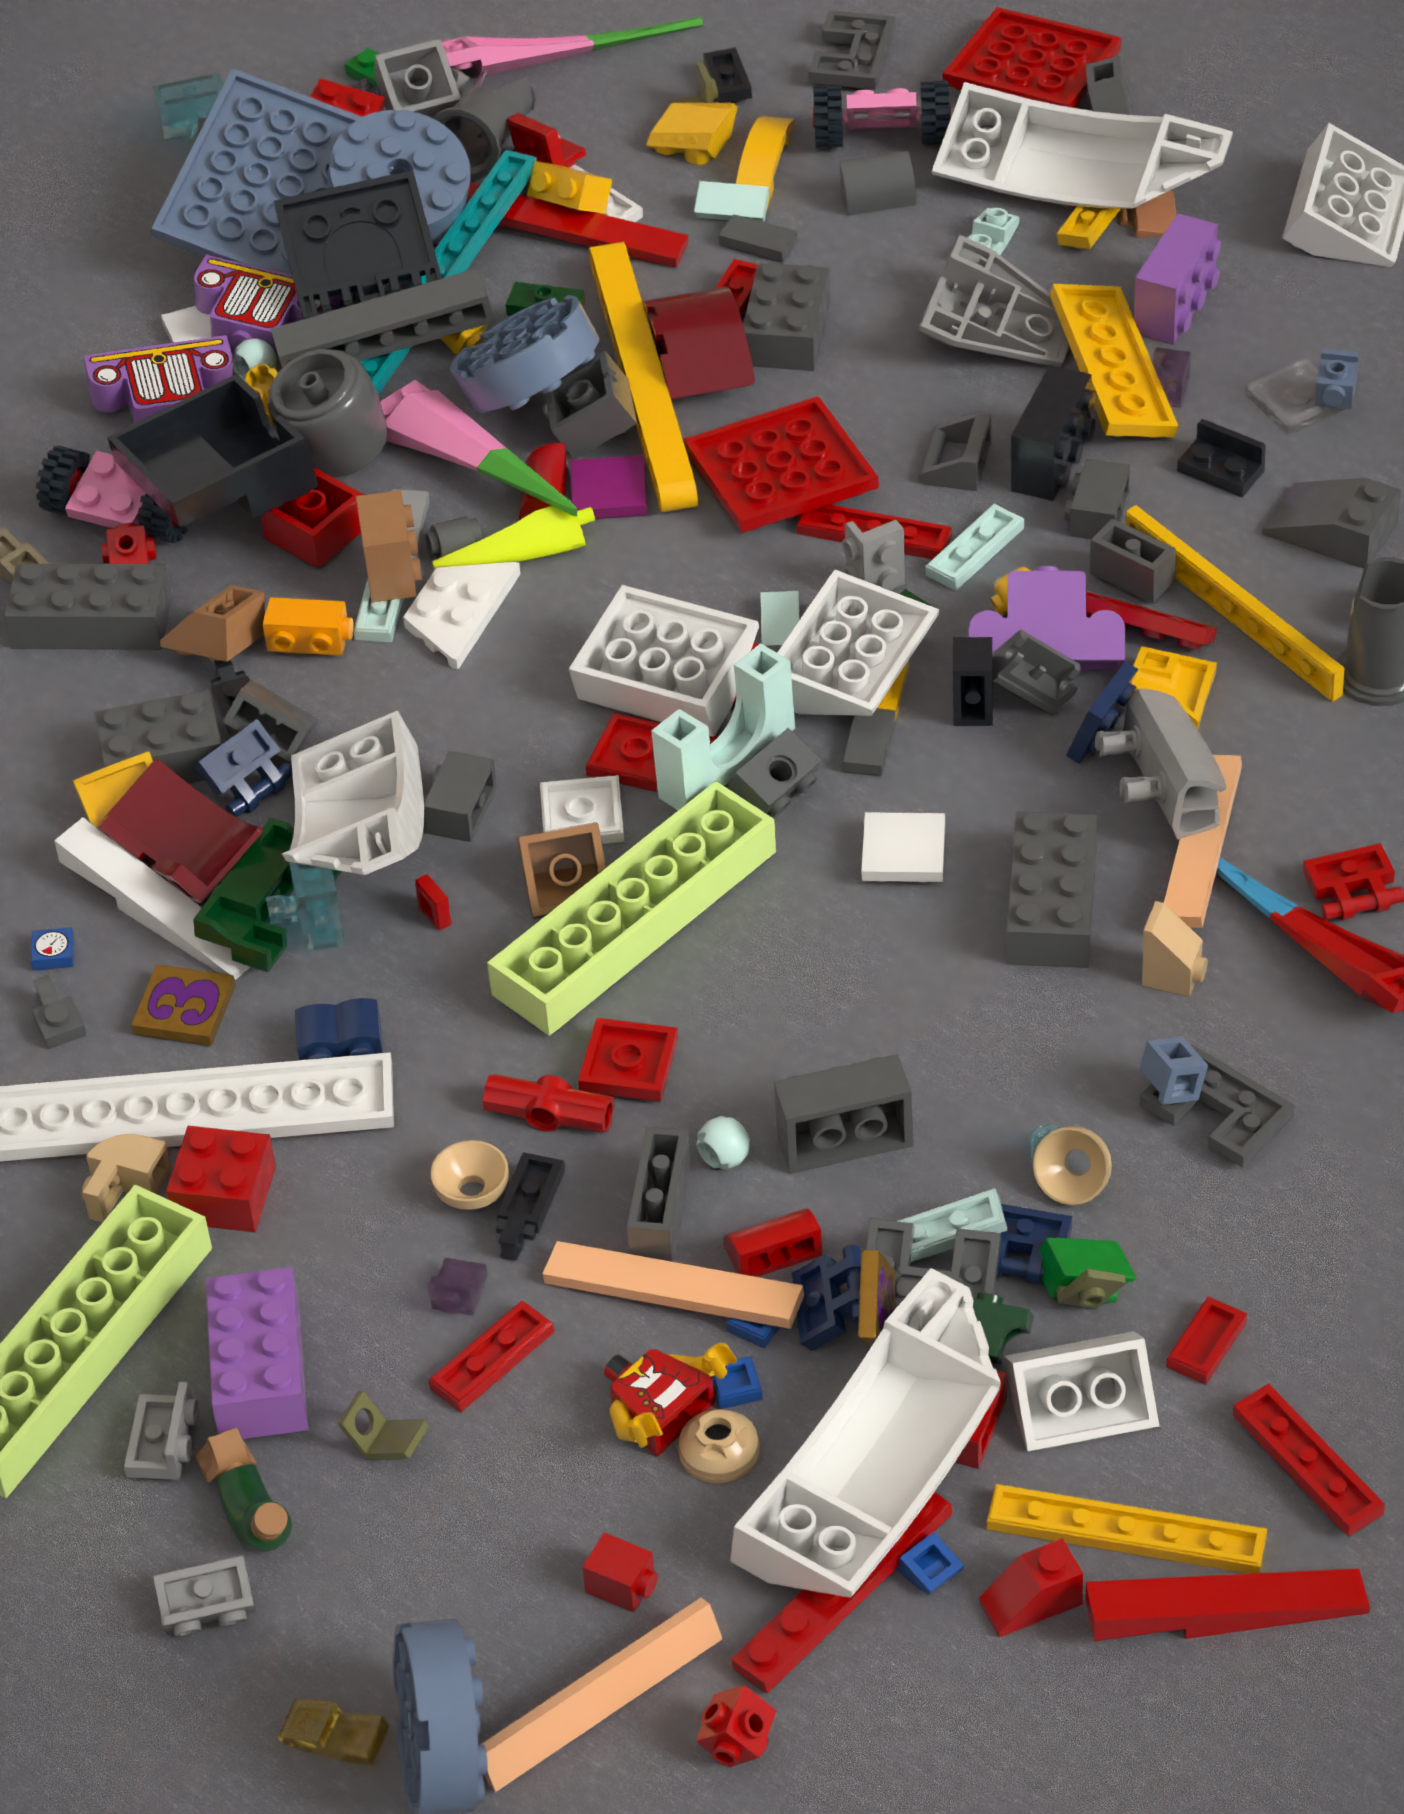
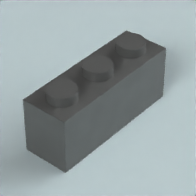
(659, 1193)

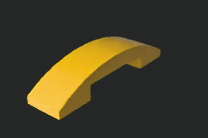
(764, 151)

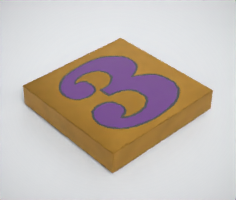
(183, 1005)
(876, 1295)

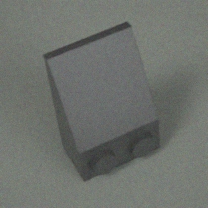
(1337, 518)

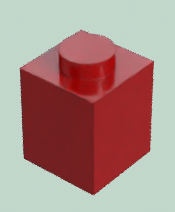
(619, 1572)

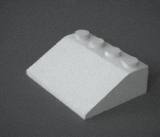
(1347, 201)
(852, 646)
(663, 657)

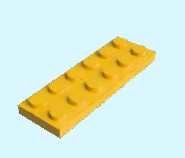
(1113, 351)

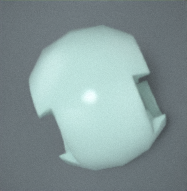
(252, 353)
(723, 1143)

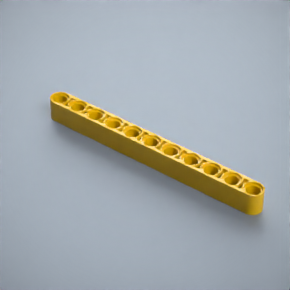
(640, 363)

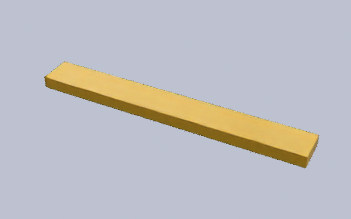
(1246, 611)

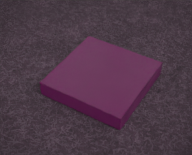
(610, 486)

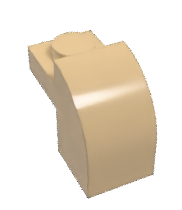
(118, 1166)

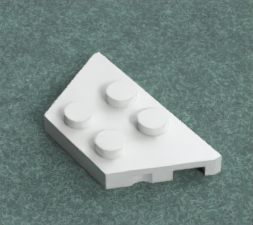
(459, 606)

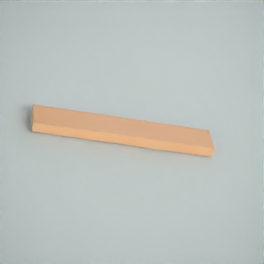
(1200, 854)
(674, 1284)
(600, 1693)

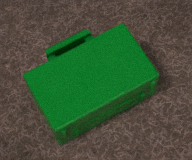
(1068, 1258)

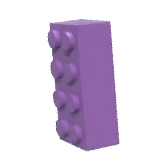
(256, 1353)

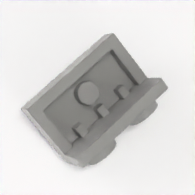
(876, 554)
(160, 1435)
(204, 1595)

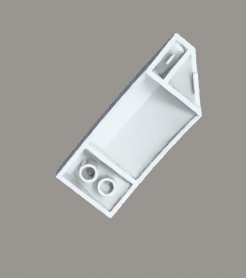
(1072, 152)
(358, 799)
(875, 1448)

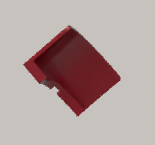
(700, 342)
(178, 831)

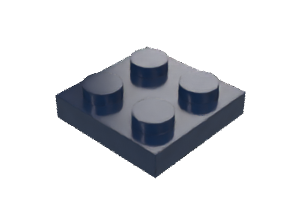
(1104, 712)

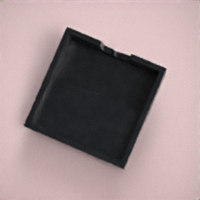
(214, 454)

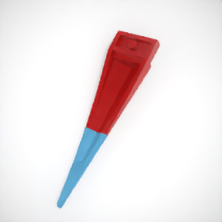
(1361, 964)

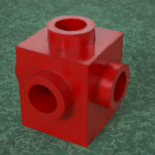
(128, 545)
(736, 1726)

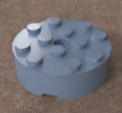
(404, 142)
(525, 355)
(438, 1717)

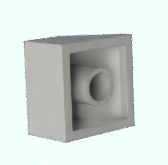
(416, 79)

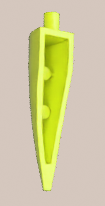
(533, 537)

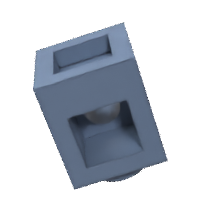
(1336, 378)
(1174, 1069)

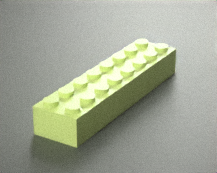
(631, 908)
(91, 1321)

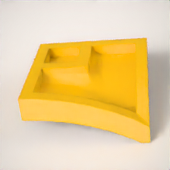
(1176, 675)
(106, 786)

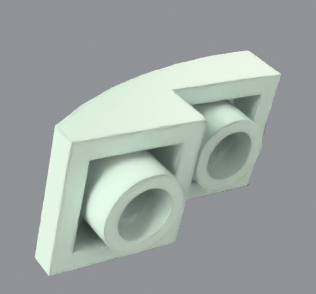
(994, 228)

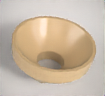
(469, 1163)
(1058, 1179)
(719, 1459)

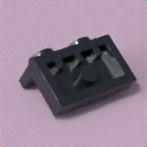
(1223, 458)

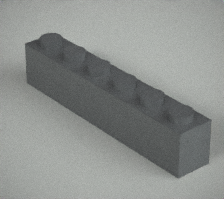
(391, 320)

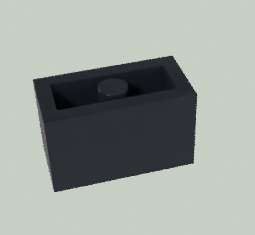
(972, 681)

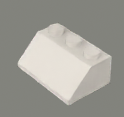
(1082, 1390)

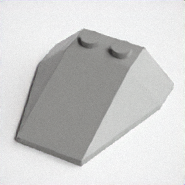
(993, 309)

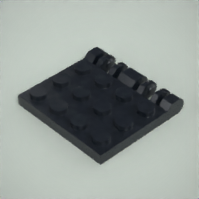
(356, 240)

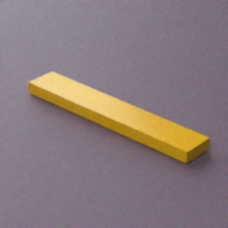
(1127, 1529)

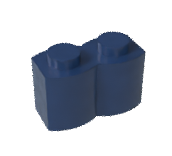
(338, 1029)

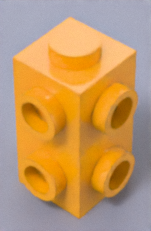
(307, 626)

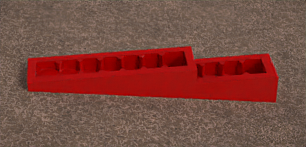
(1222, 1602)

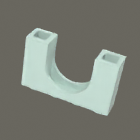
(762, 711)

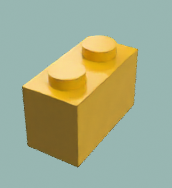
(569, 187)

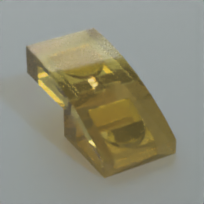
(328, 1732)

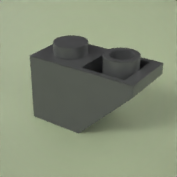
(1109, 87)

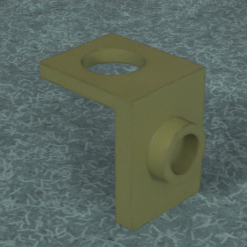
(706, 88)
(1090, 1289)
(384, 1437)

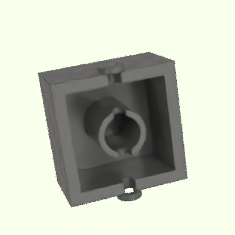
(590, 405)

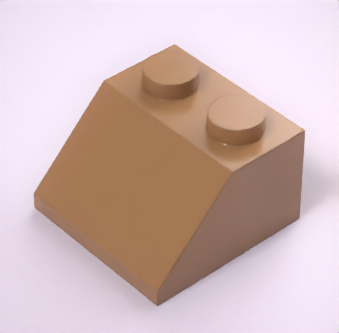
(559, 863)

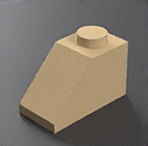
(1171, 953)

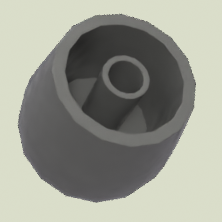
(333, 407)

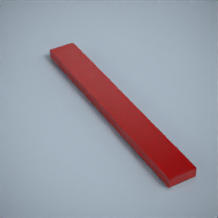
(592, 229)

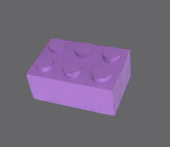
(1176, 278)

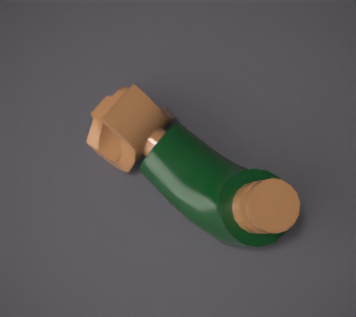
(247, 1505)

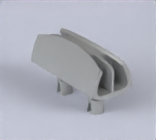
(1171, 758)

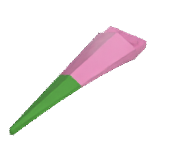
(506, 54)
(436, 426)

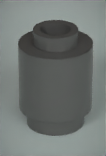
(452, 536)

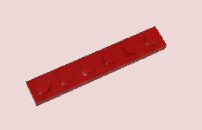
(816, 1614)

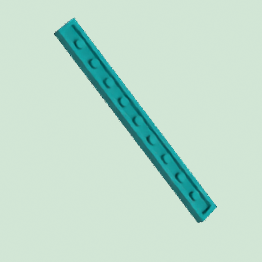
(467, 238)

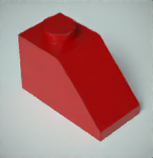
(1034, 1588)

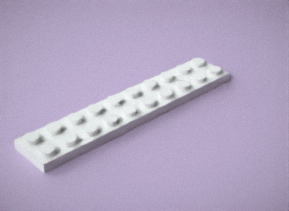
(254, 1098)

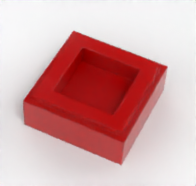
(433, 902)

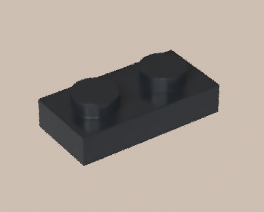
(728, 74)

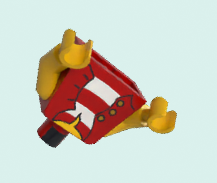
(662, 1393)

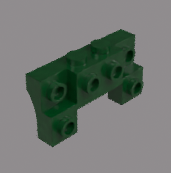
(238, 907)

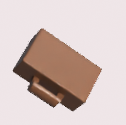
(1151, 217)

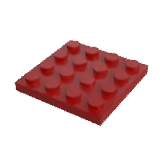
(1031, 58)
(781, 464)

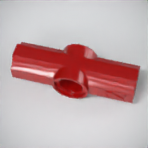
(548, 1103)

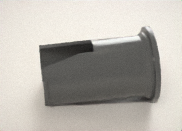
(487, 113)
(1376, 636)

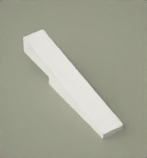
(141, 893)

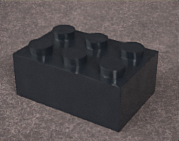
(1052, 433)

